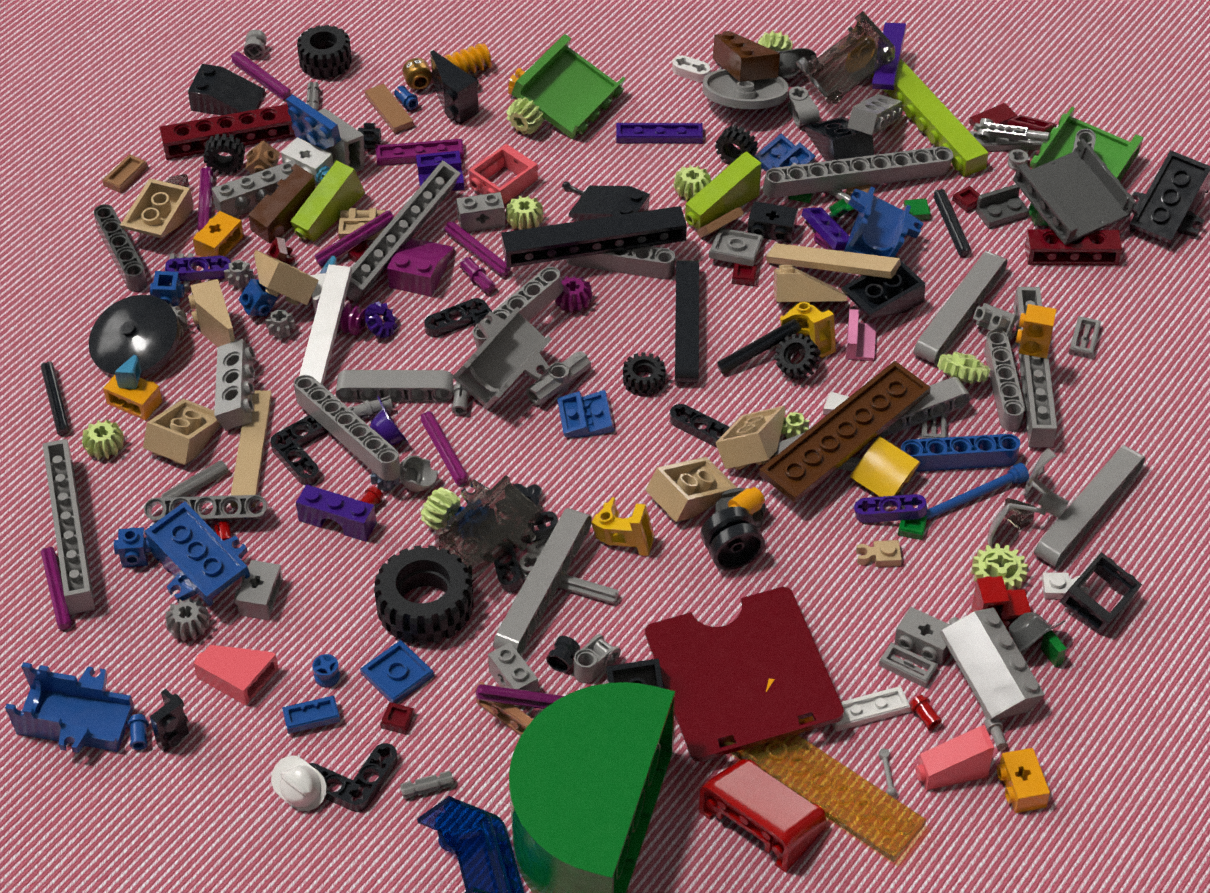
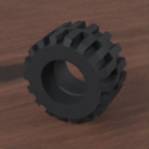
(324, 51)

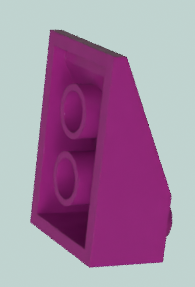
(419, 266)

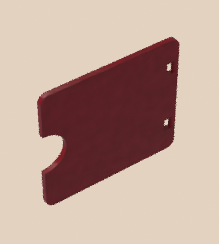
(725, 674)

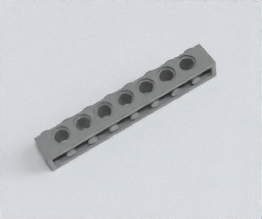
(401, 229)
(1035, 381)
(68, 527)

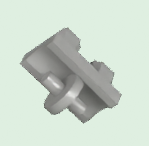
(995, 318)

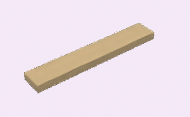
(833, 260)
(252, 448)

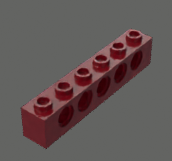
(248, 126)

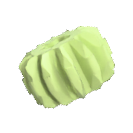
(776, 41)
(524, 115)
(690, 181)
(524, 213)
(103, 439)
(440, 508)

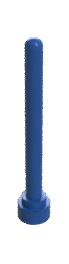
(1017, 474)

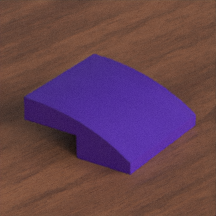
(428, 163)

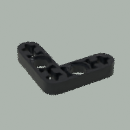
(468, 307)
(294, 448)
(513, 565)
(352, 788)

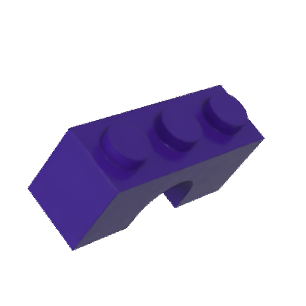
(353, 515)

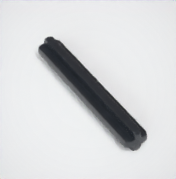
(952, 223)
(758, 346)
(55, 398)

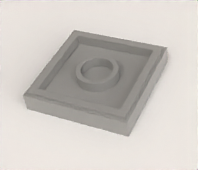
(736, 246)

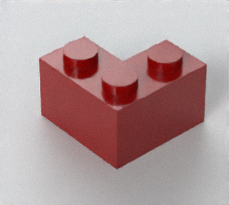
(992, 593)

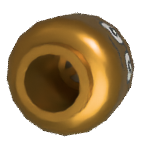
(417, 73)

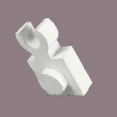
(1057, 584)

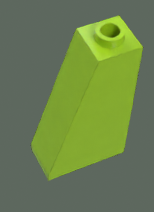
(726, 192)
(334, 193)

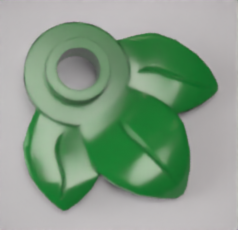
(839, 208)

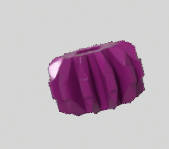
(575, 294)

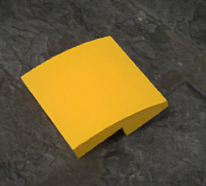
(884, 468)

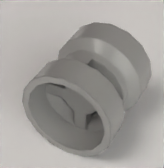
(255, 44)

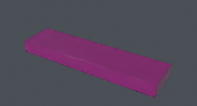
(406, 152)

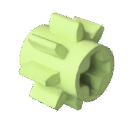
(794, 425)

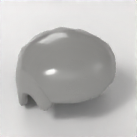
(417, 474)

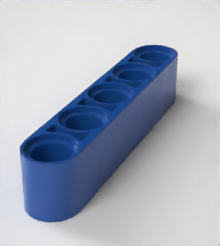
(963, 452)

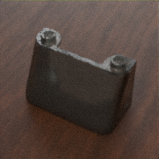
(847, 61)

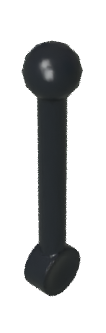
(566, 185)

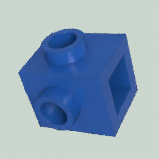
(167, 287)
(256, 300)
(132, 547)

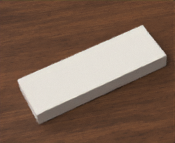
(872, 708)

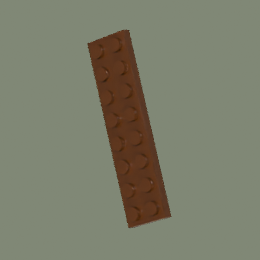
(844, 431)

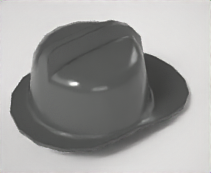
(787, 61)
(1029, 629)

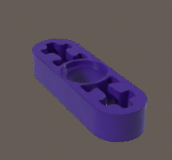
(214, 272)
(873, 503)

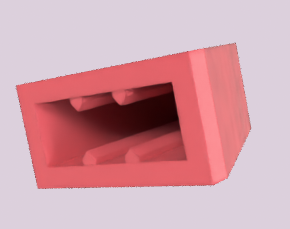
(236, 670)
(956, 760)

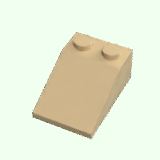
(159, 209)
(284, 279)
(797, 286)
(211, 312)
(180, 431)
(752, 438)
(688, 487)

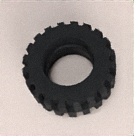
(424, 620)

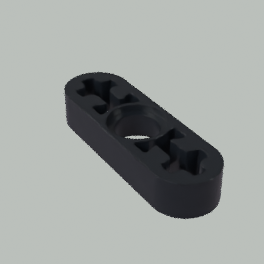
(694, 417)

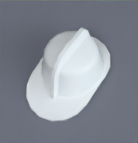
(298, 783)

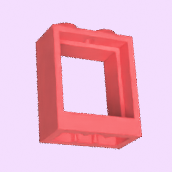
(504, 157)

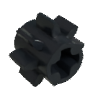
(371, 135)

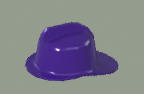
(385, 426)

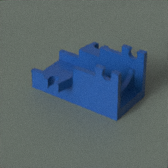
(879, 225)
(195, 555)
(72, 710)

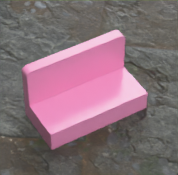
(860, 338)

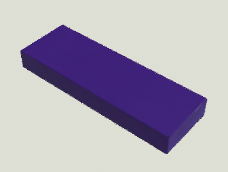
(826, 227)

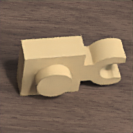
(883, 553)

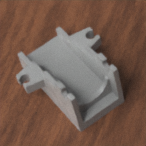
(508, 351)

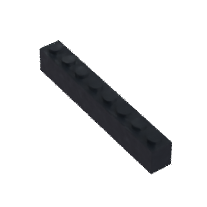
(594, 236)

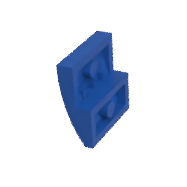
(783, 153)
(585, 414)

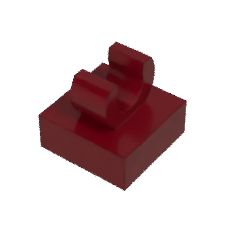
(279, 251)

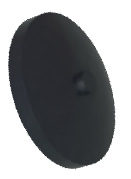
(135, 327)

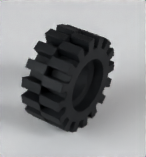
(739, 138)
(227, 145)
(644, 364)
(806, 365)

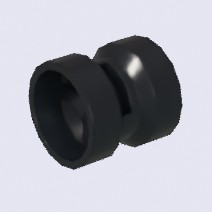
(561, 657)

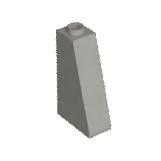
(350, 147)

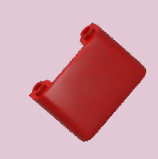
(765, 809)

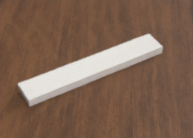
(326, 322)

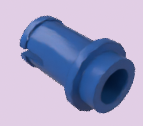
(408, 100)
(138, 734)

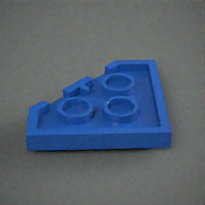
(311, 124)

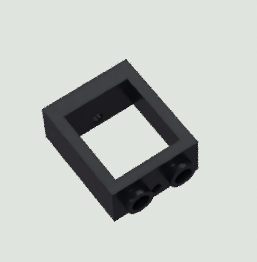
(1088, 609)

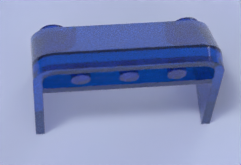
(479, 843)

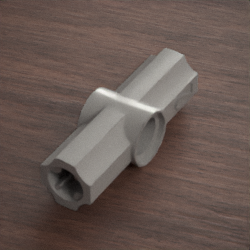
(558, 378)

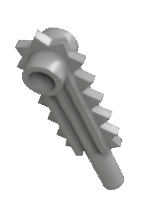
(988, 128)

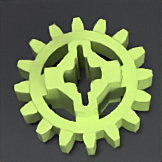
(963, 367)
(1000, 563)

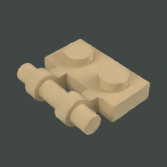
(354, 219)

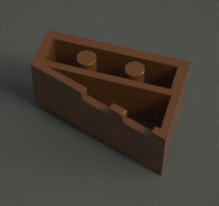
(744, 57)
(276, 211)

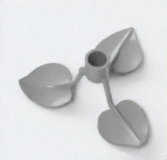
(1049, 500)

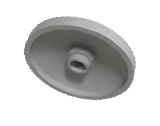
(755, 94)

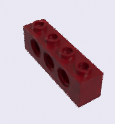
(1097, 248)

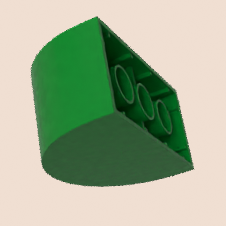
(589, 786)

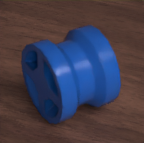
(329, 664)

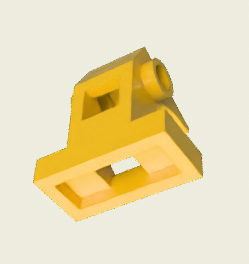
(816, 324)
(628, 532)

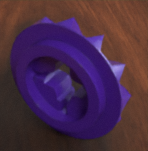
(375, 323)

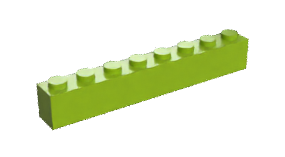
(937, 121)

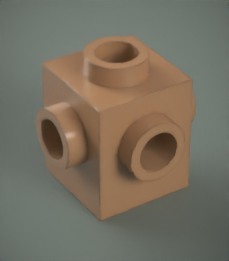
(261, 158)

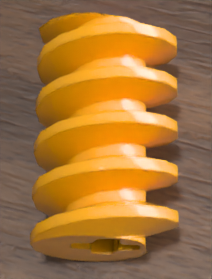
(471, 58)

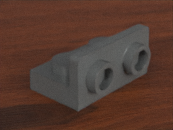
(1001, 207)

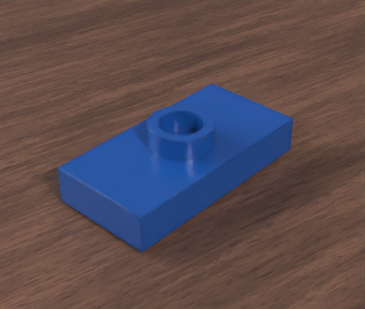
(311, 714)

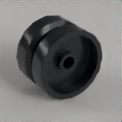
(732, 538)

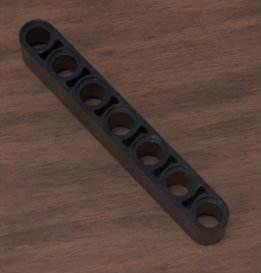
(687, 322)

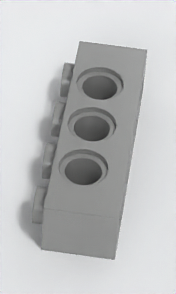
(875, 114)
(245, 193)
(234, 384)

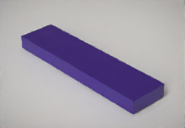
(886, 76)
(659, 133)

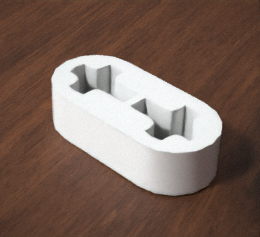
(690, 68)

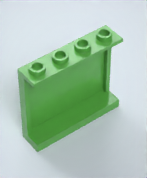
(567, 88)
(1112, 150)

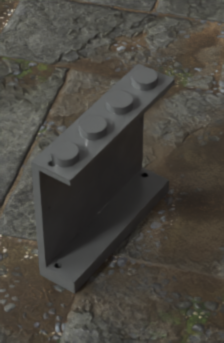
(1075, 193)

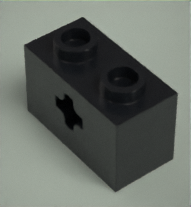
(773, 221)

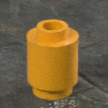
(750, 499)

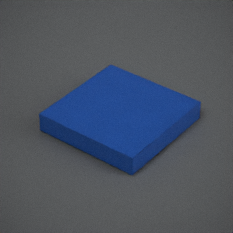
(397, 672)

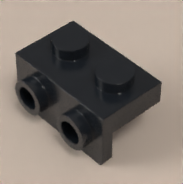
(169, 721)

